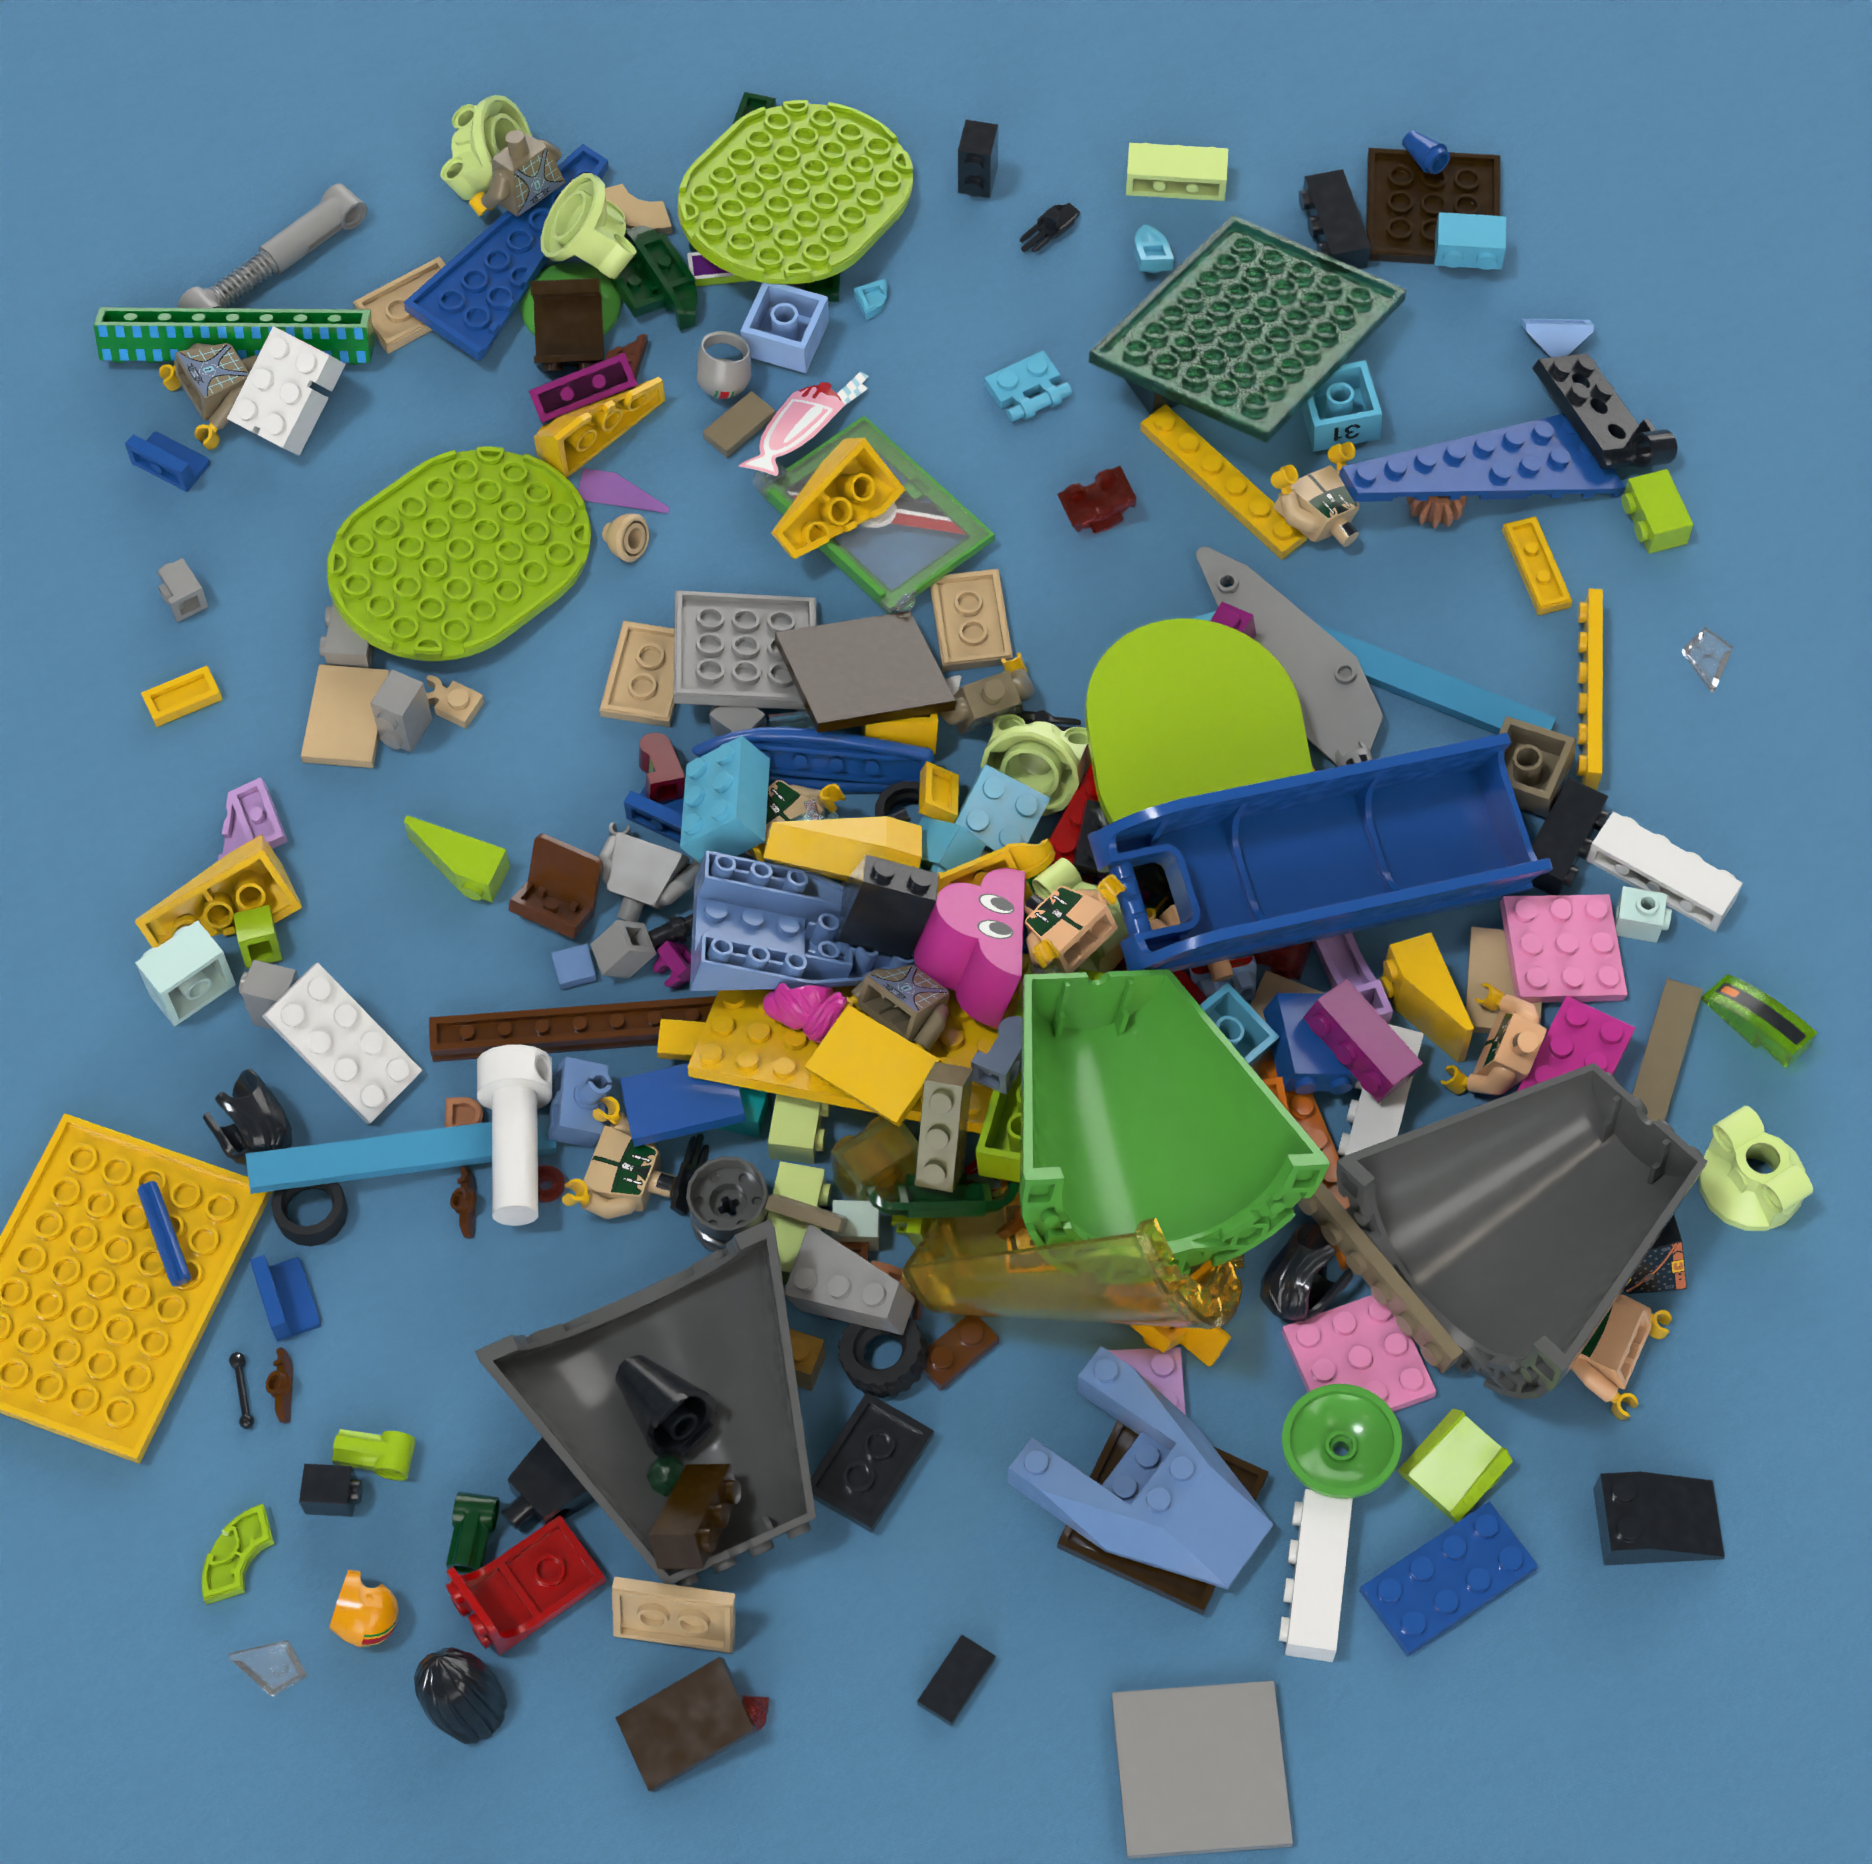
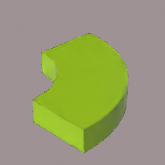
(233, 1552)

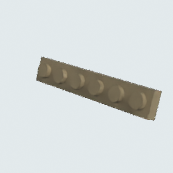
(1385, 1282)

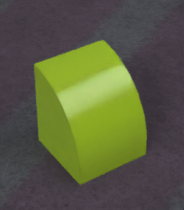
(257, 935)

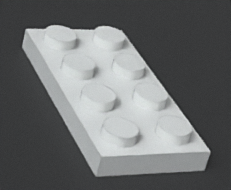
(342, 1043)

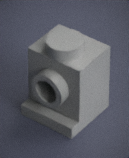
(181, 590)

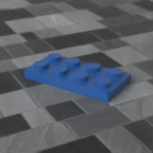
(1448, 1578)

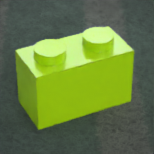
(1657, 511)

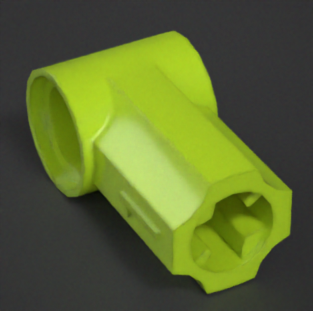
(384, 1454)

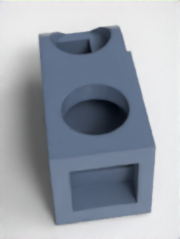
(1004, 1060)

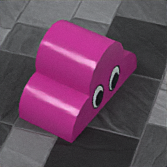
(977, 943)

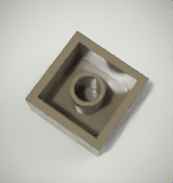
(1537, 764)

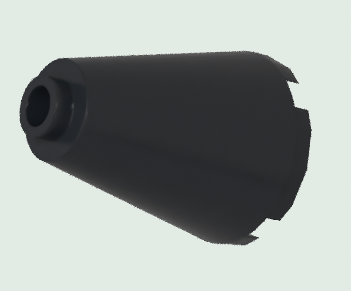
(665, 1406)

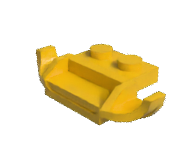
(1018, 856)

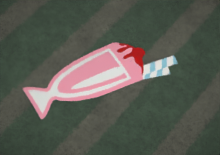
(801, 420)

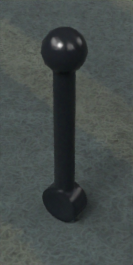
(237, 1362)

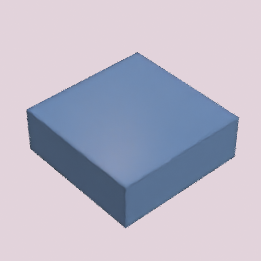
(573, 966)

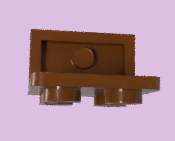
(559, 887)

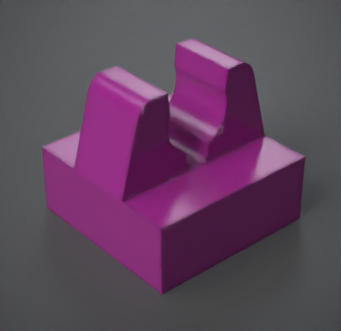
(676, 958)

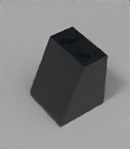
(886, 906)

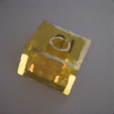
(874, 1157)

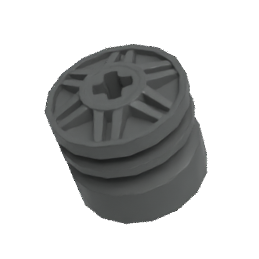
(723, 1187)

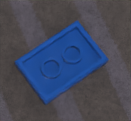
(673, 1104)

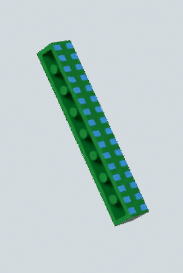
(161, 332)

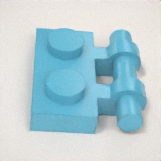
(1023, 380)

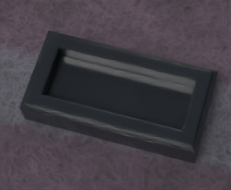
(956, 1680)

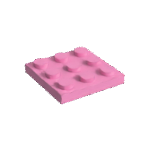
(1563, 948)
(1360, 1348)

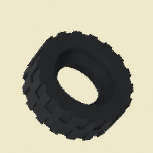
(889, 1380)

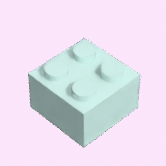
(185, 972)

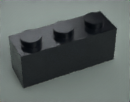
(1335, 218)
(1568, 833)

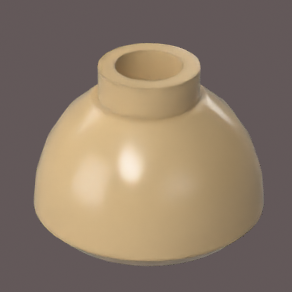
(627, 536)

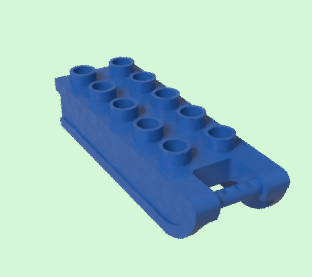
(1322, 854)

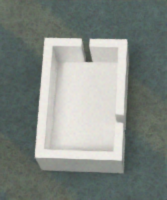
(278, 394)

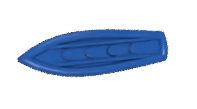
(830, 757)

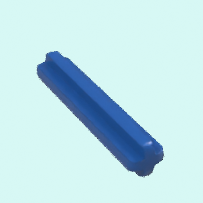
(164, 1234)

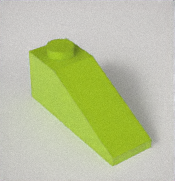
(466, 862)

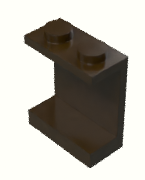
(567, 323)

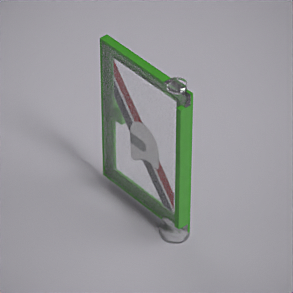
(904, 547)

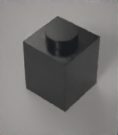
(329, 1490)

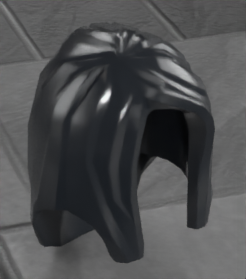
(257, 1118)
(1296, 1278)
(460, 1695)

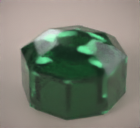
(664, 1474)

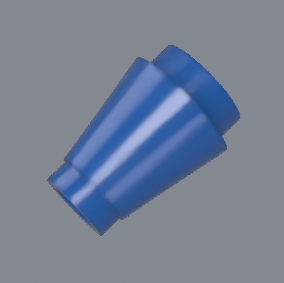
(1427, 153)

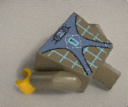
(521, 175)
(212, 381)
(987, 698)
(905, 1003)

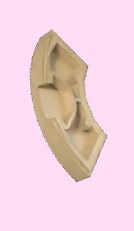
(638, 211)

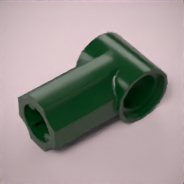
(473, 1521)

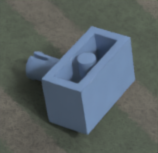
(575, 1095)

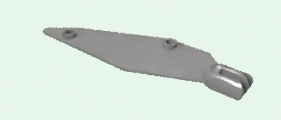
(1330, 684)

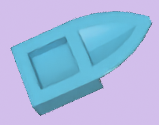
(1152, 251)

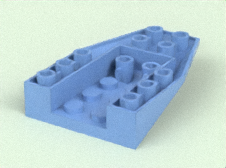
(772, 927)

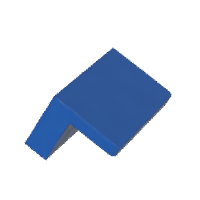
(167, 459)
(658, 817)
(286, 1297)

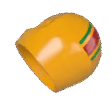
(363, 1613)

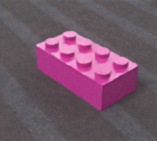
(1577, 1039)

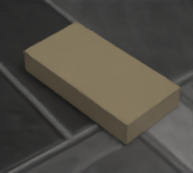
(739, 424)
(806, 1213)

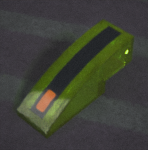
(1760, 1019)

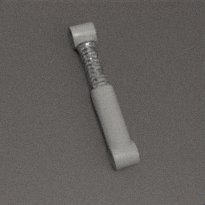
(336, 211)

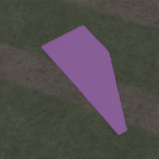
(615, 490)

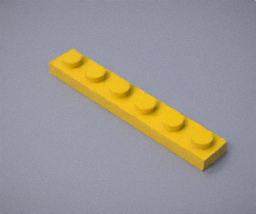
(1221, 480)
(1591, 700)

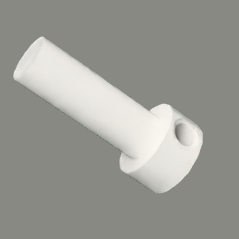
(514, 1085)

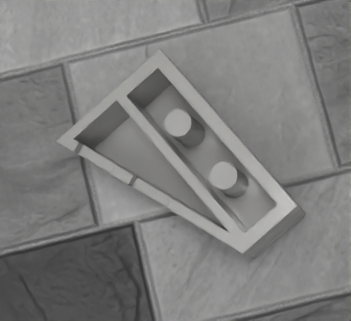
(845, 1287)

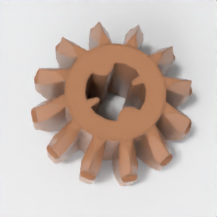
(1437, 510)

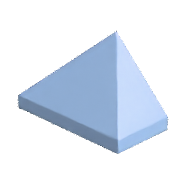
(1558, 336)

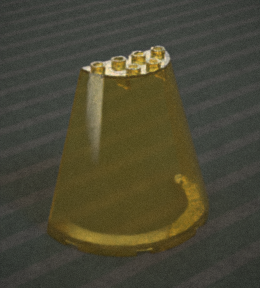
(1095, 1280)

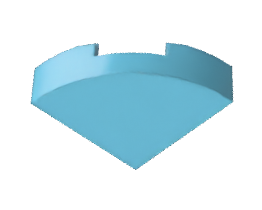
(871, 298)

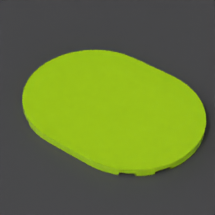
(795, 192)
(458, 553)
(1189, 715)

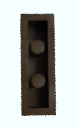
(694, 1516)

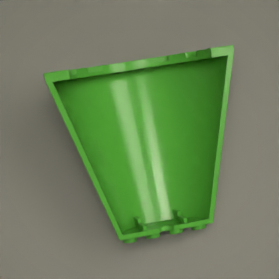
(1150, 1115)

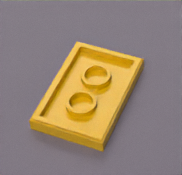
(872, 1065)

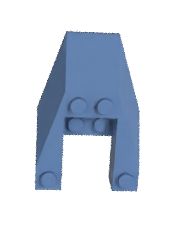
(1166, 1498)

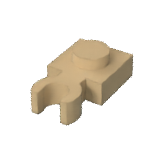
(454, 703)

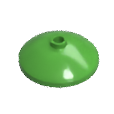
(575, 270)
(1347, 1419)

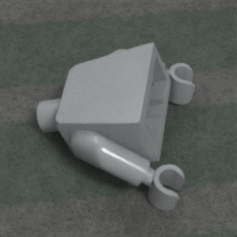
(644, 873)

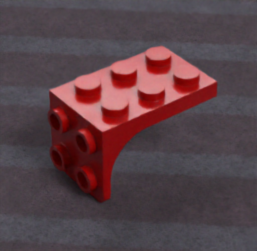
(525, 1586)

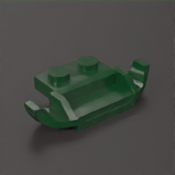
(657, 278)
(967, 1199)

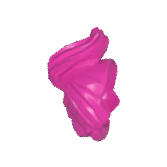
(805, 1007)

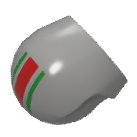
(722, 376)

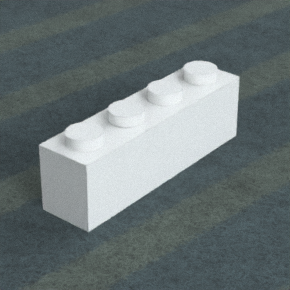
(1657, 865)
(1378, 1121)
(1317, 1577)

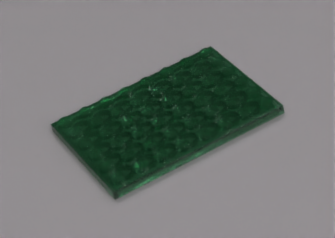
(1248, 328)

